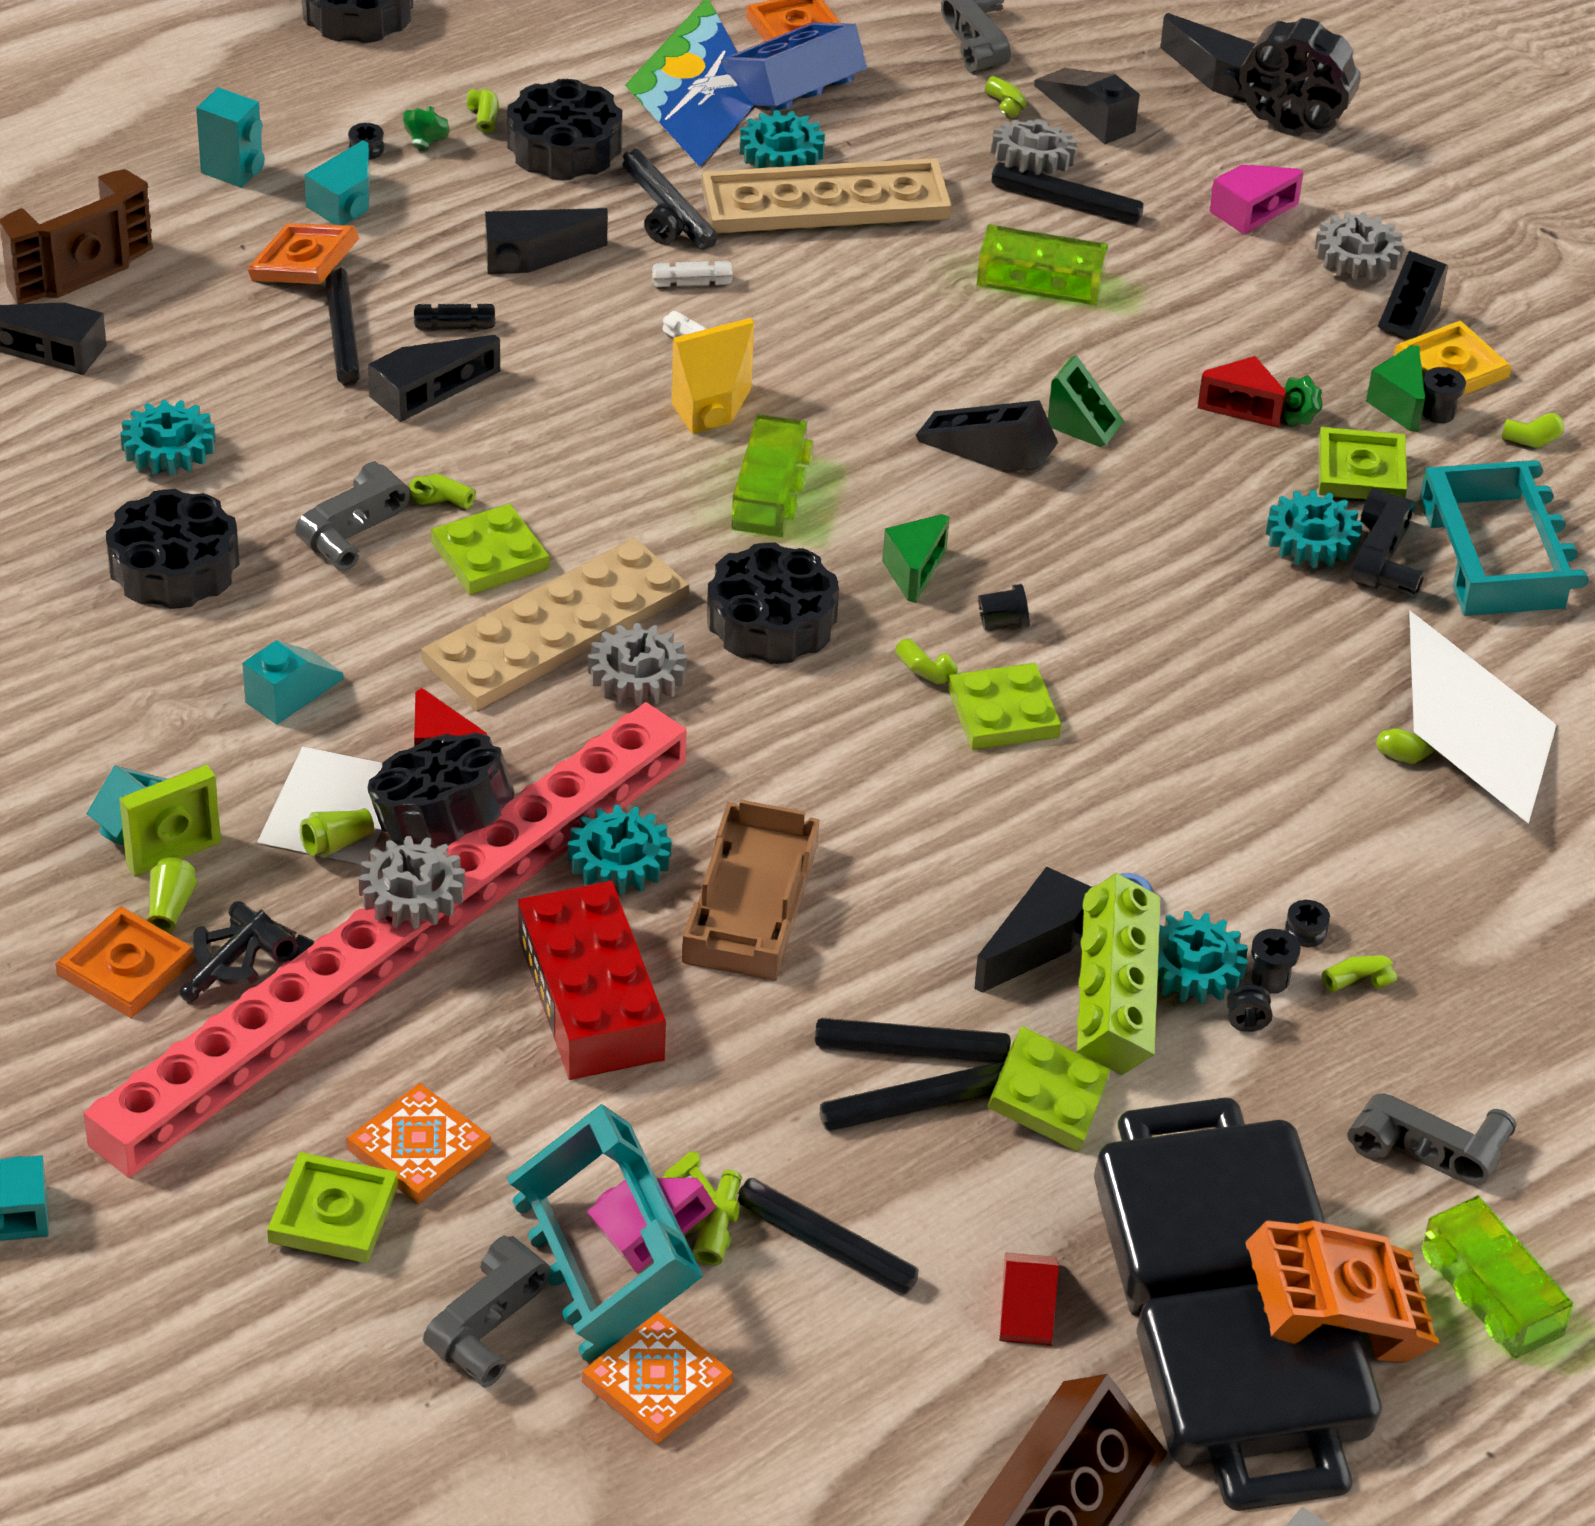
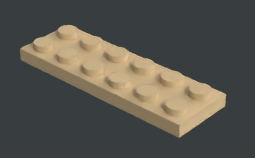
(825, 195)
(554, 623)

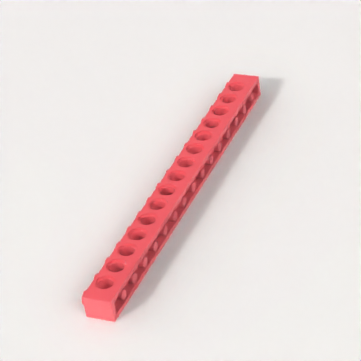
(367, 954)

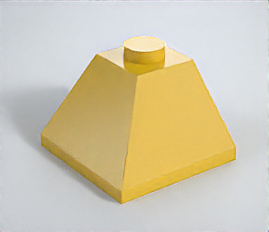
(712, 374)

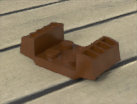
(79, 245)

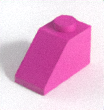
(1254, 195)
(621, 1220)

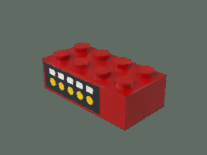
(591, 980)

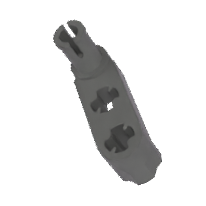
(982, 41)
(374, 499)
(1399, 1126)
(511, 1282)

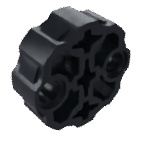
(357, 19)
(1299, 89)
(564, 129)
(172, 548)
(772, 603)
(441, 789)

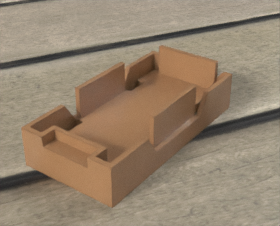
(751, 890)

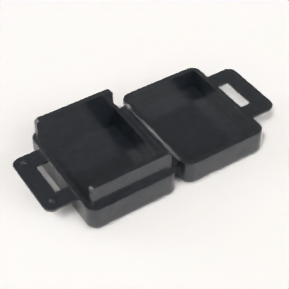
(1217, 1375)

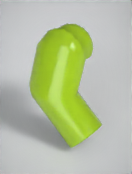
(1009, 94)
(487, 106)
(438, 489)
(923, 665)
(1403, 746)
(1358, 967)

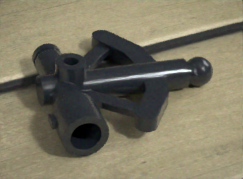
(253, 933)

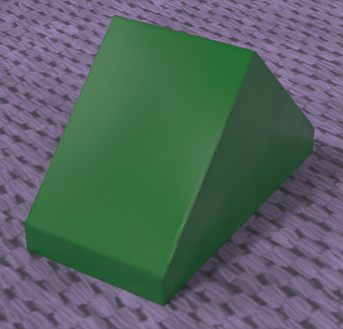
(1398, 388)
(1080, 406)
(914, 552)

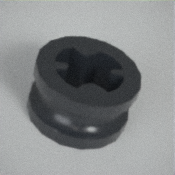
(369, 133)
(664, 223)
(1312, 912)
(1250, 997)

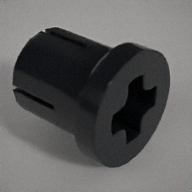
(1442, 392)
(1004, 608)
(1274, 956)

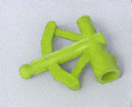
(713, 1232)

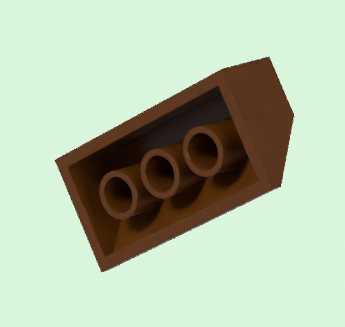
(1076, 1463)

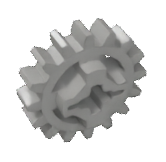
(1033, 146)
(1359, 246)
(637, 664)
(411, 882)

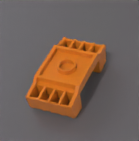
(1344, 1280)

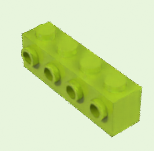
(1118, 974)

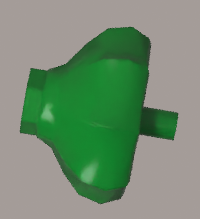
(425, 127)
(1301, 401)

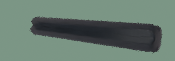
(664, 192)
(1068, 193)
(342, 326)
(912, 1039)
(910, 1097)
(828, 1235)

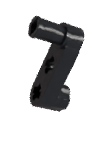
(1390, 520)

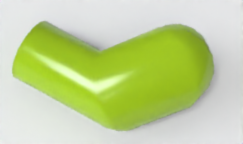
(1536, 433)

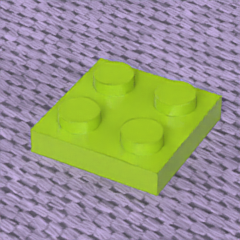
(1361, 460)
(490, 549)
(1004, 706)
(170, 819)
(1049, 1088)
(333, 1207)

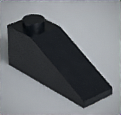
(1207, 54)
(1095, 100)
(539, 238)
(53, 334)
(430, 373)
(996, 435)
(1036, 931)

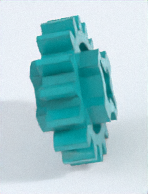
(781, 141)
(168, 437)
(1316, 529)
(619, 849)
(1199, 957)

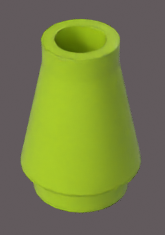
(333, 830)
(170, 890)

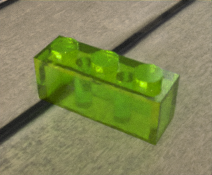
(1042, 264)
(771, 475)
(1496, 1277)

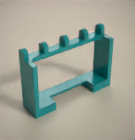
(1507, 593)
(650, 1291)

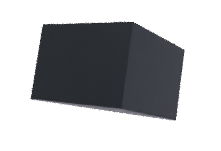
(1415, 296)

